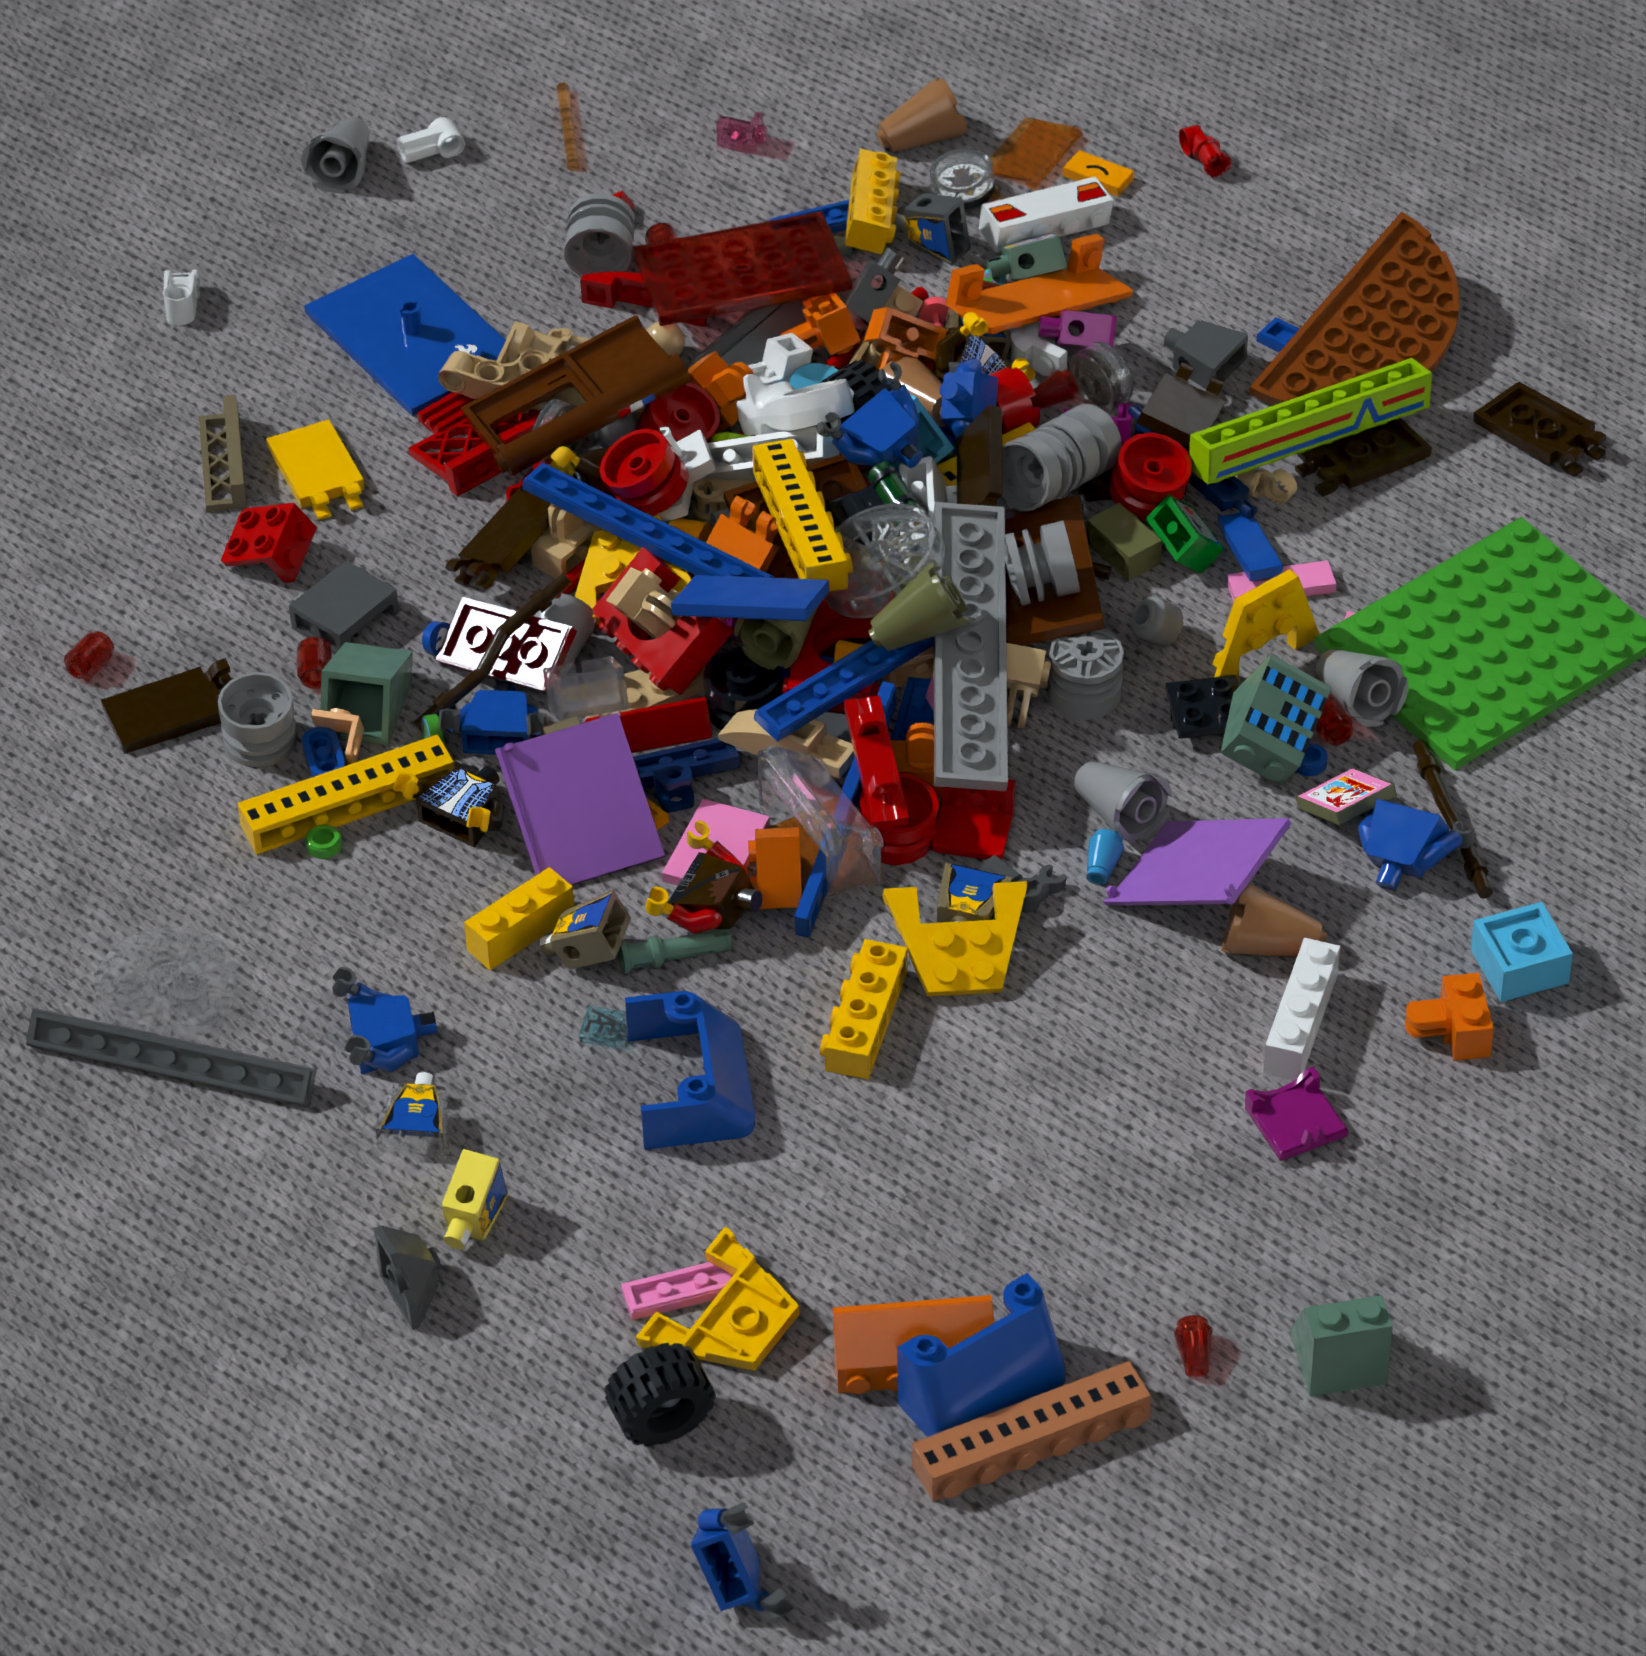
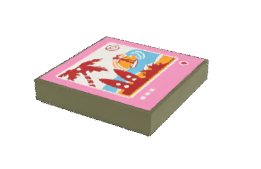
(1345, 796)

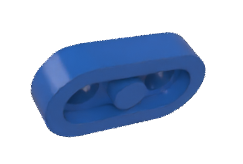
(322, 750)

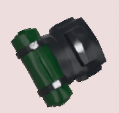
(885, 488)

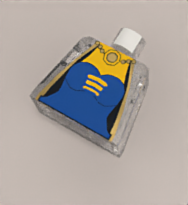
(415, 1119)

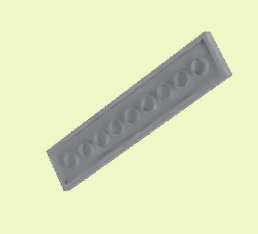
(972, 659)

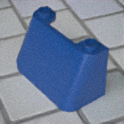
(986, 1371)

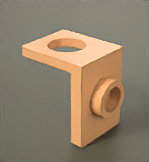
(344, 722)

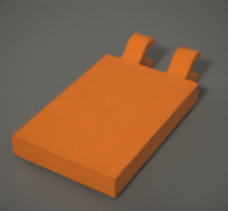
(742, 543)

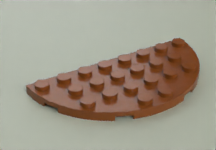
(1384, 311)

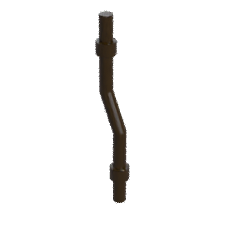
(539, 601)
(1430, 771)

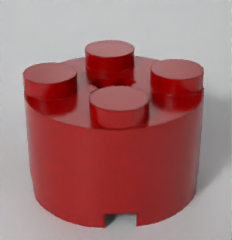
(1014, 398)

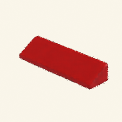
(666, 724)

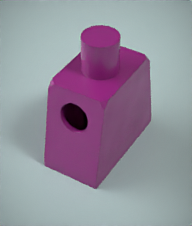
(1092, 329)

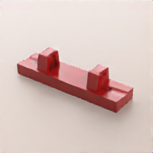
(876, 762)

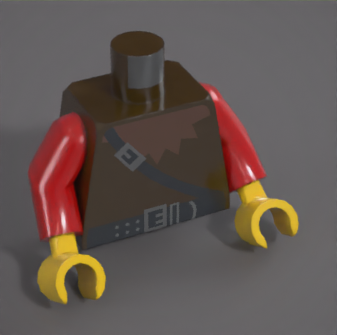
(710, 892)

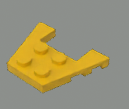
(606, 561)
(1263, 614)
(962, 954)
(740, 1321)

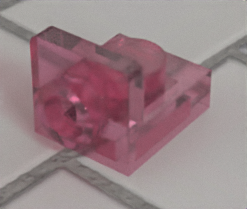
(741, 134)

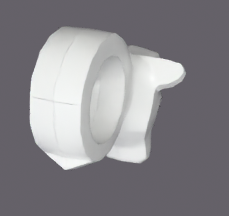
(787, 409)

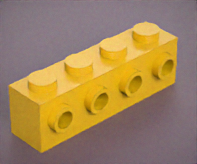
(872, 201)
(864, 1008)

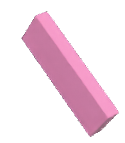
(1314, 577)
(674, 1289)

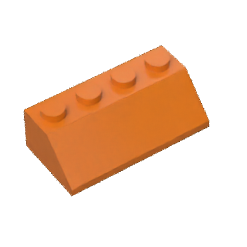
(869, 1335)

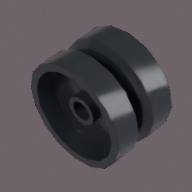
(737, 685)

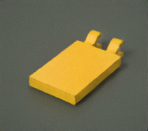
(317, 467)

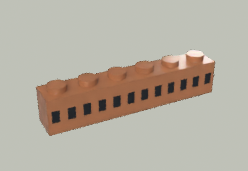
(1031, 1431)

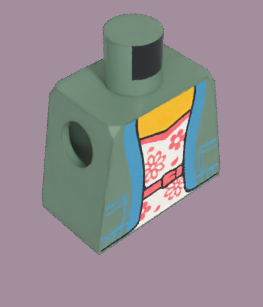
(1041, 253)

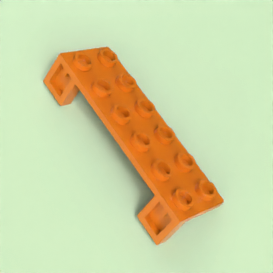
(1046, 295)

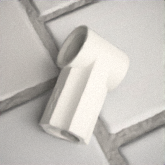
(440, 138)

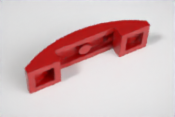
(608, 287)

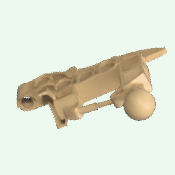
(526, 350)

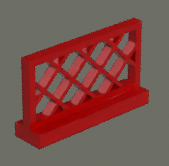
(471, 466)

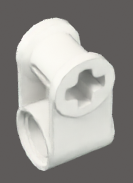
(181, 296)

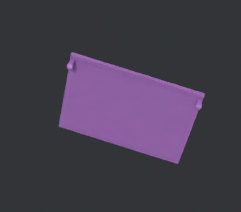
(580, 801)
(1199, 862)

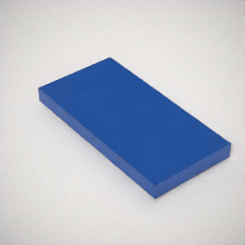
(750, 597)

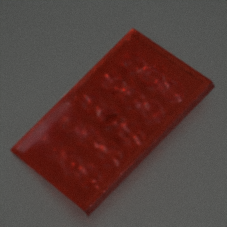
(741, 268)

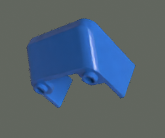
(708, 1105)

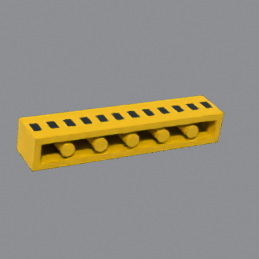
(801, 514)
(339, 794)

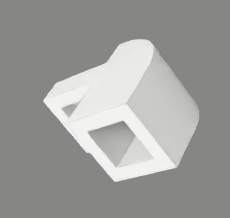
(1037, 350)
(782, 358)

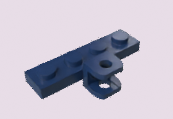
(674, 768)

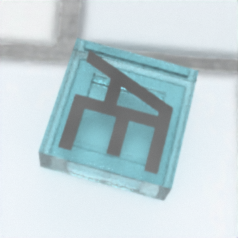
(602, 1026)

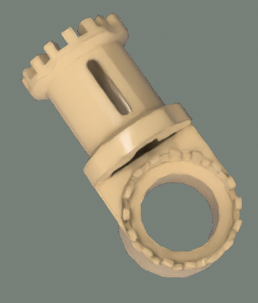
(1264, 482)

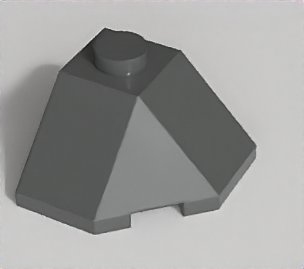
(407, 1271)

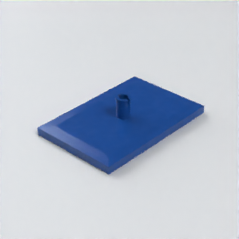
(402, 329)

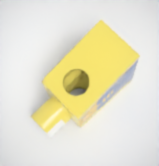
(473, 1198)

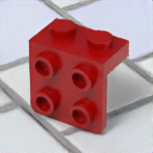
(271, 536)
(975, 821)

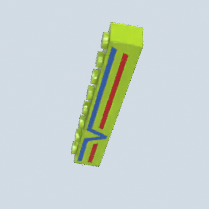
(1310, 421)

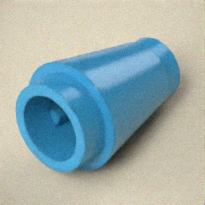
(1103, 854)

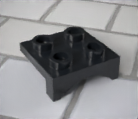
(1200, 705)

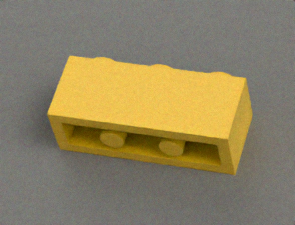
(518, 918)

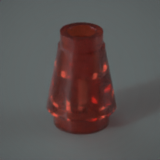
(1055, 389)
(1194, 1344)

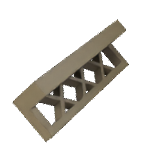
(233, 455)

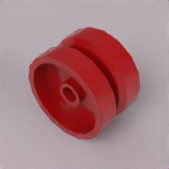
(683, 412)
(644, 471)
(1147, 471)
(910, 841)

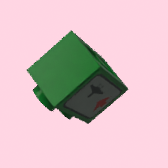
(1184, 534)

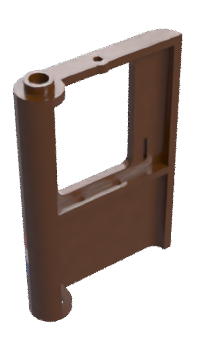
(610, 372)

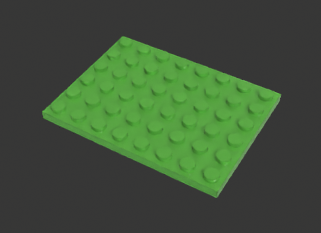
(1494, 640)

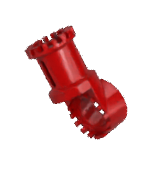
(1204, 150)

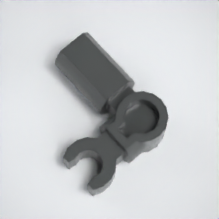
(1037, 886)

